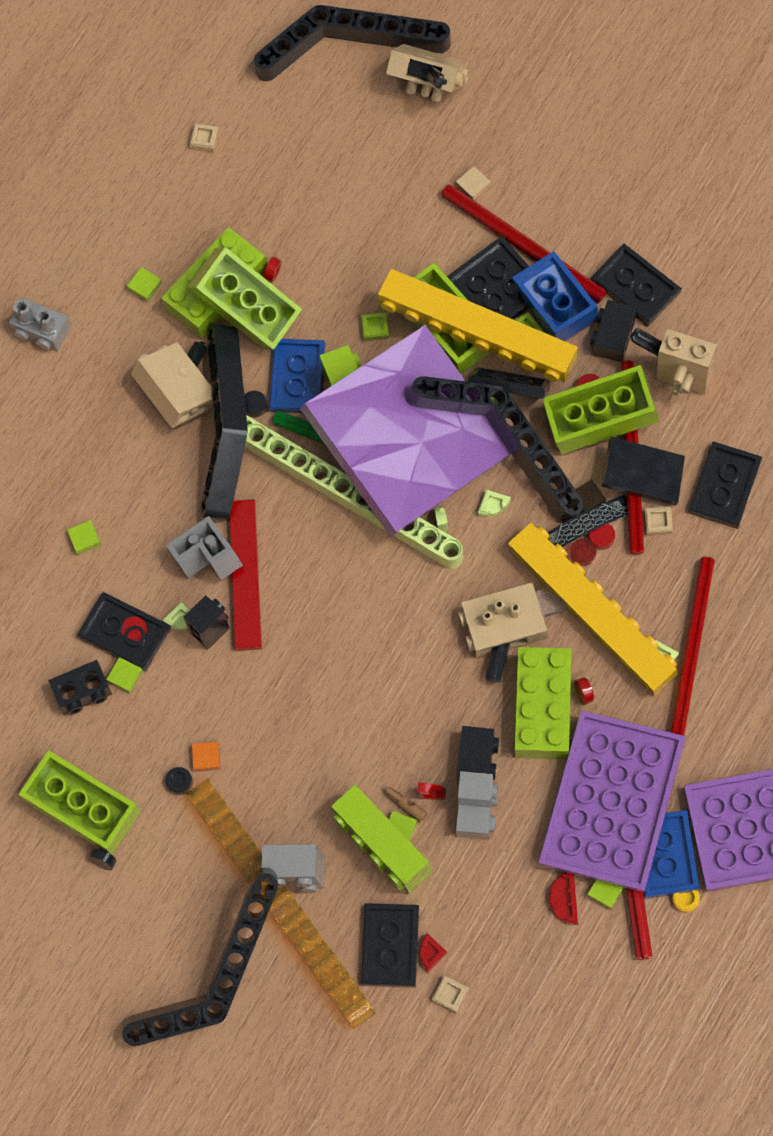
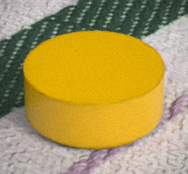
(686, 901)

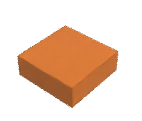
(206, 756)

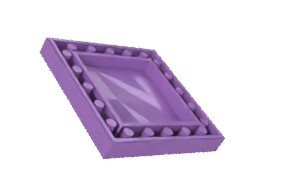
(400, 453)

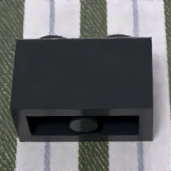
(614, 330)
(207, 621)
(477, 751)

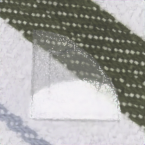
(549, 603)

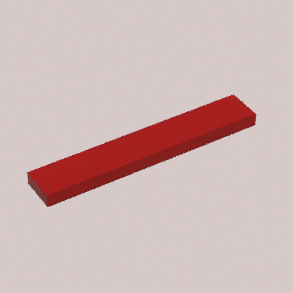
(246, 578)

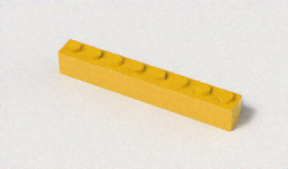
(477, 326)
(593, 609)

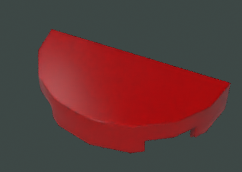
(563, 899)

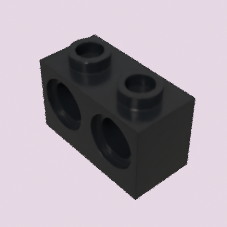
(78, 681)

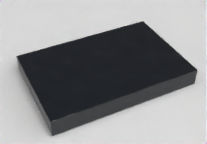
(636, 283)
(512, 382)
(643, 471)
(725, 485)
(105, 626)
(390, 945)

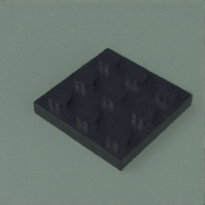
(488, 279)

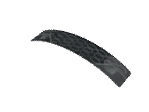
(589, 521)

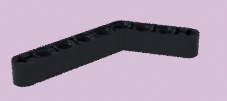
(271, 62)
(229, 421)
(509, 434)
(225, 969)

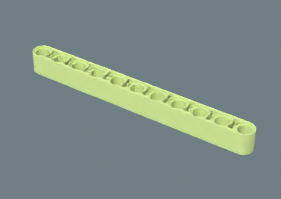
(348, 499)

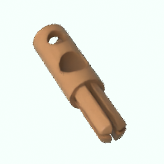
(406, 804)

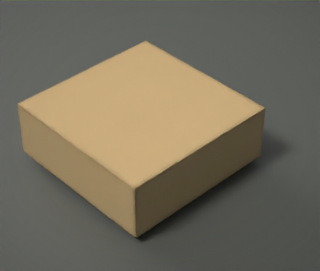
(204, 137)
(473, 183)
(658, 521)
(450, 994)

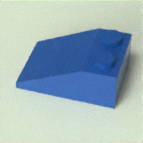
(556, 297)

